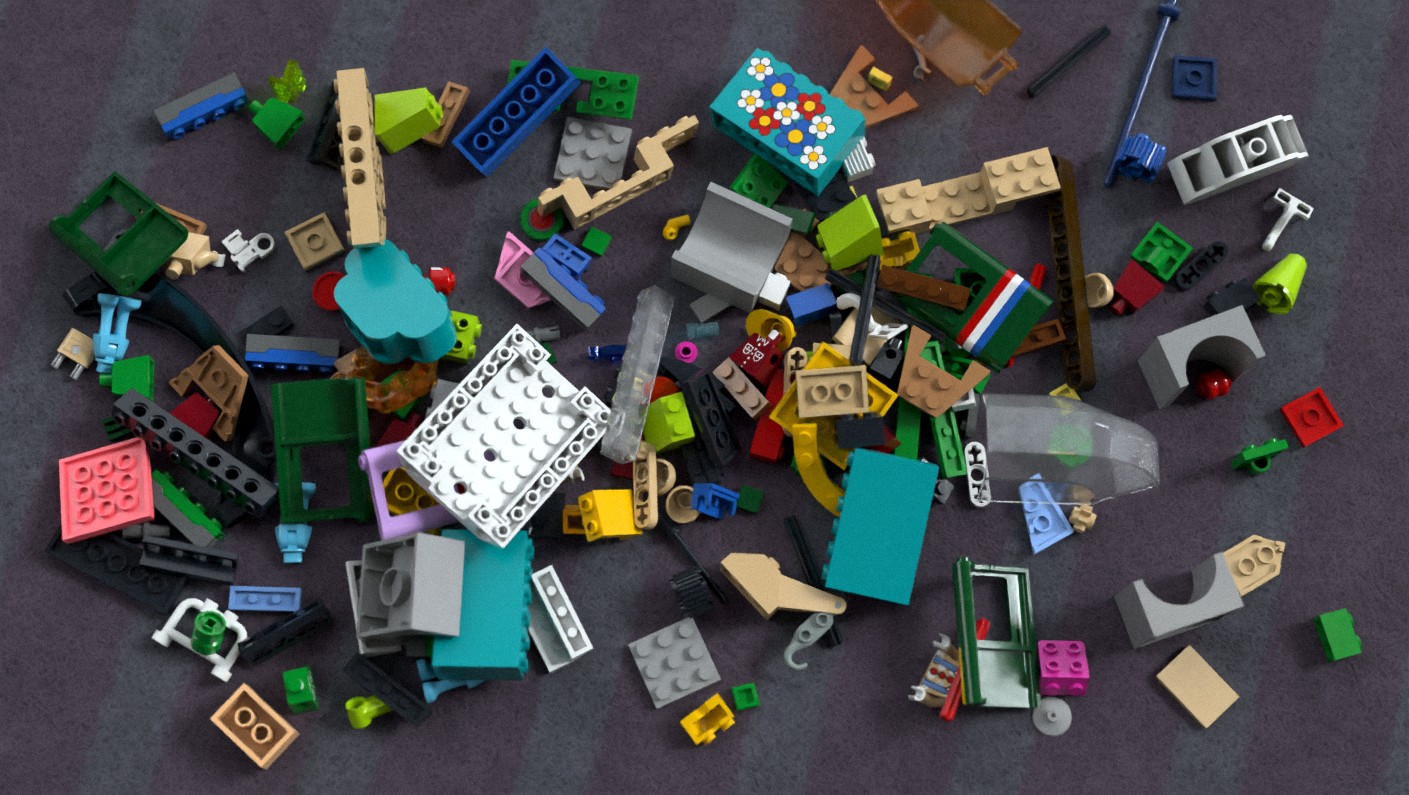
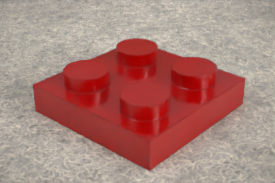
(1311, 417)

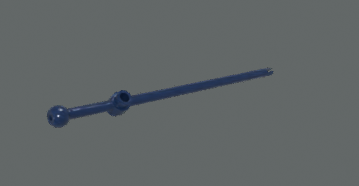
(1168, 11)

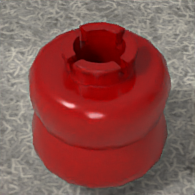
(1213, 384)

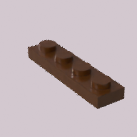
(923, 288)
(1039, 338)

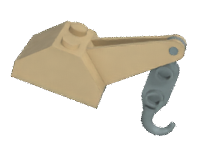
(770, 591)

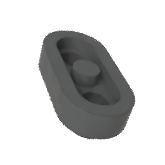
(968, 424)

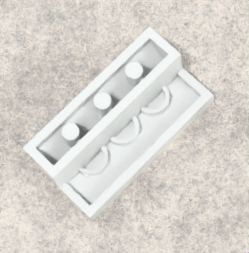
(554, 622)

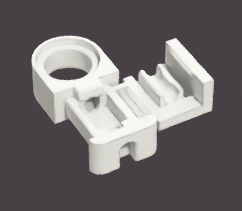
(246, 253)

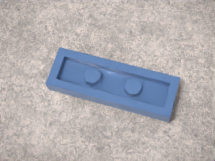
(264, 599)

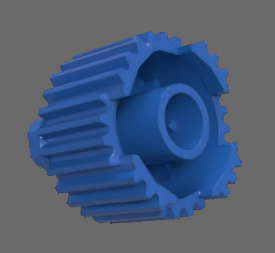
(1140, 157)

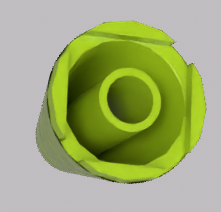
(1281, 284)

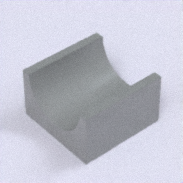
(731, 248)
(1221, 339)
(410, 588)
(1153, 620)

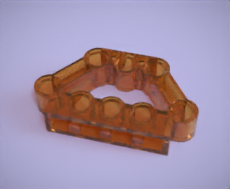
(390, 395)

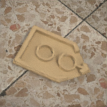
(1254, 562)

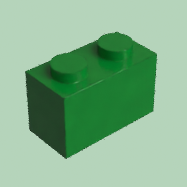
(1338, 635)

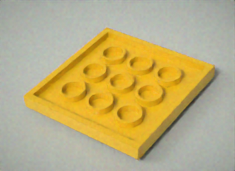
(786, 411)

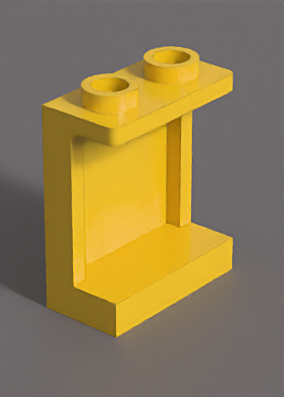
(608, 514)

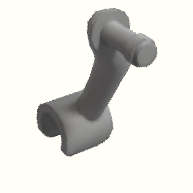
(921, 69)

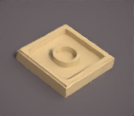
(314, 241)

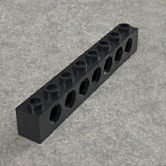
(209, 462)

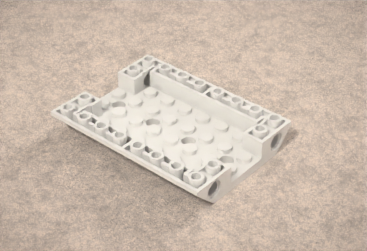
(480, 419)

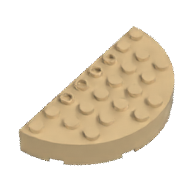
(361, 160)

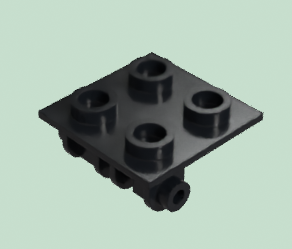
(548, 519)

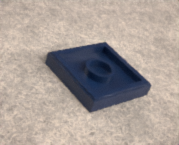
(1194, 78)

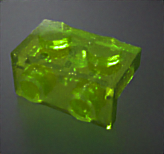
(290, 84)

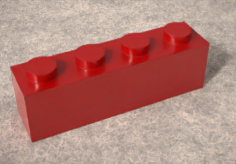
(769, 434)

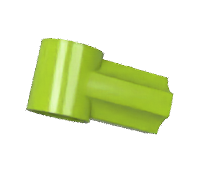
(363, 710)

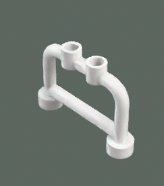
(168, 634)

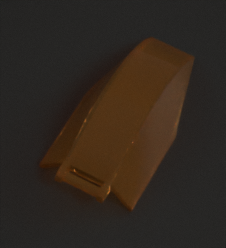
(959, 37)

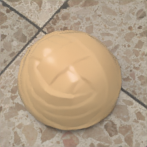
(1098, 290)
(665, 476)
(679, 505)

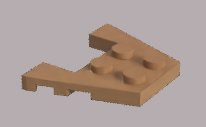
(861, 96)
(805, 264)
(222, 381)
(928, 385)

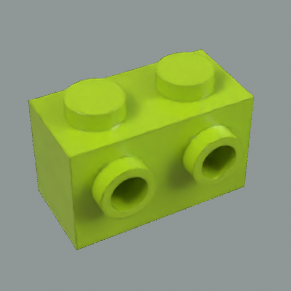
(467, 329)

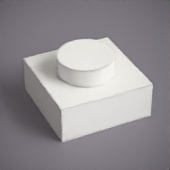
(965, 402)

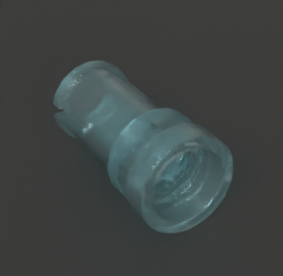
(695, 330)

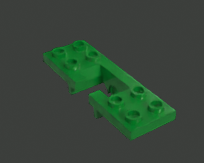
(609, 92)

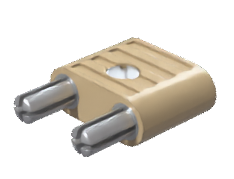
(78, 349)

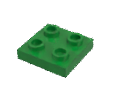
(759, 182)
(1161, 252)
(1264, 453)

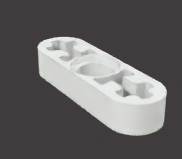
(969, 459)

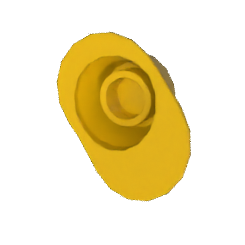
(764, 321)

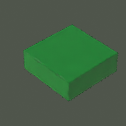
(596, 242)
(745, 696)

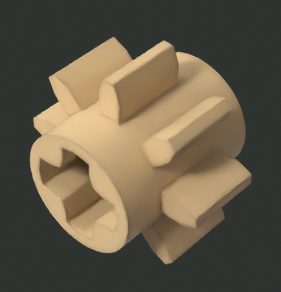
(1082, 518)

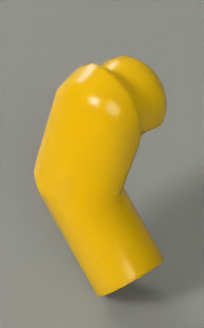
(673, 226)

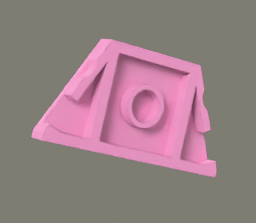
(508, 274)

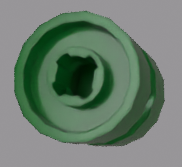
(208, 632)

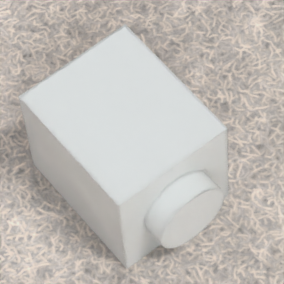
(774, 290)

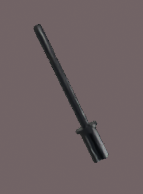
(673, 530)

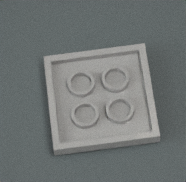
(593, 153)
(674, 662)

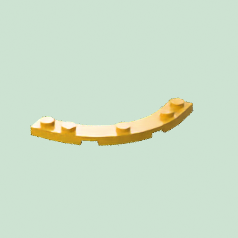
(812, 468)

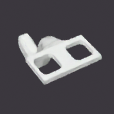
(1289, 210)
(853, 300)

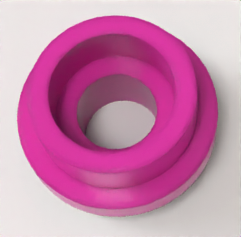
(687, 358)

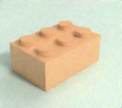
(254, 726)

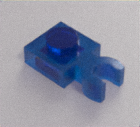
(613, 353)

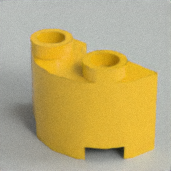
(900, 251)
(707, 720)

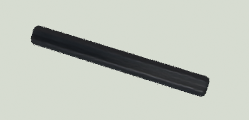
(1068, 61)

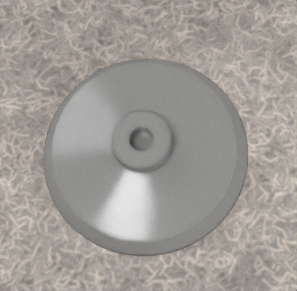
(1052, 717)

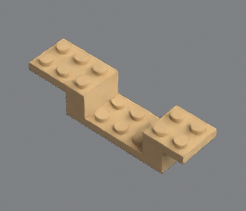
(654, 169)
(968, 197)

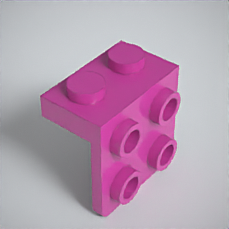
(1063, 668)

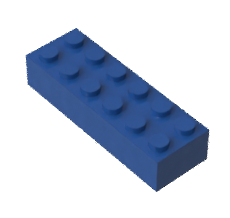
(516, 112)

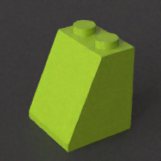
(405, 117)
(850, 235)
(668, 423)

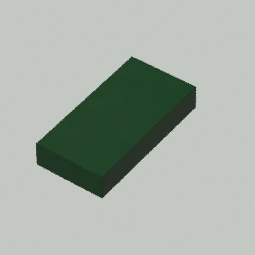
(802, 220)

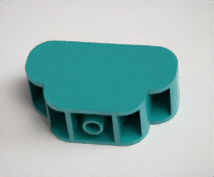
(393, 307)

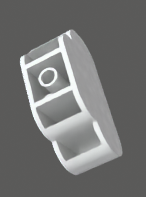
(1237, 158)

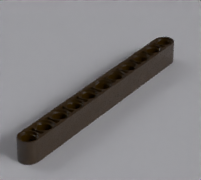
(1070, 279)

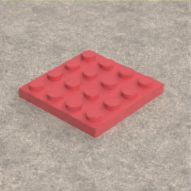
(105, 489)

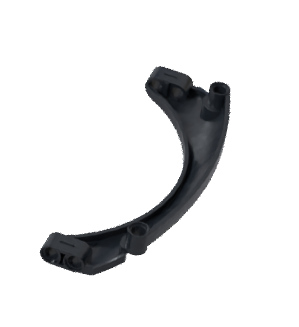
(178, 312)

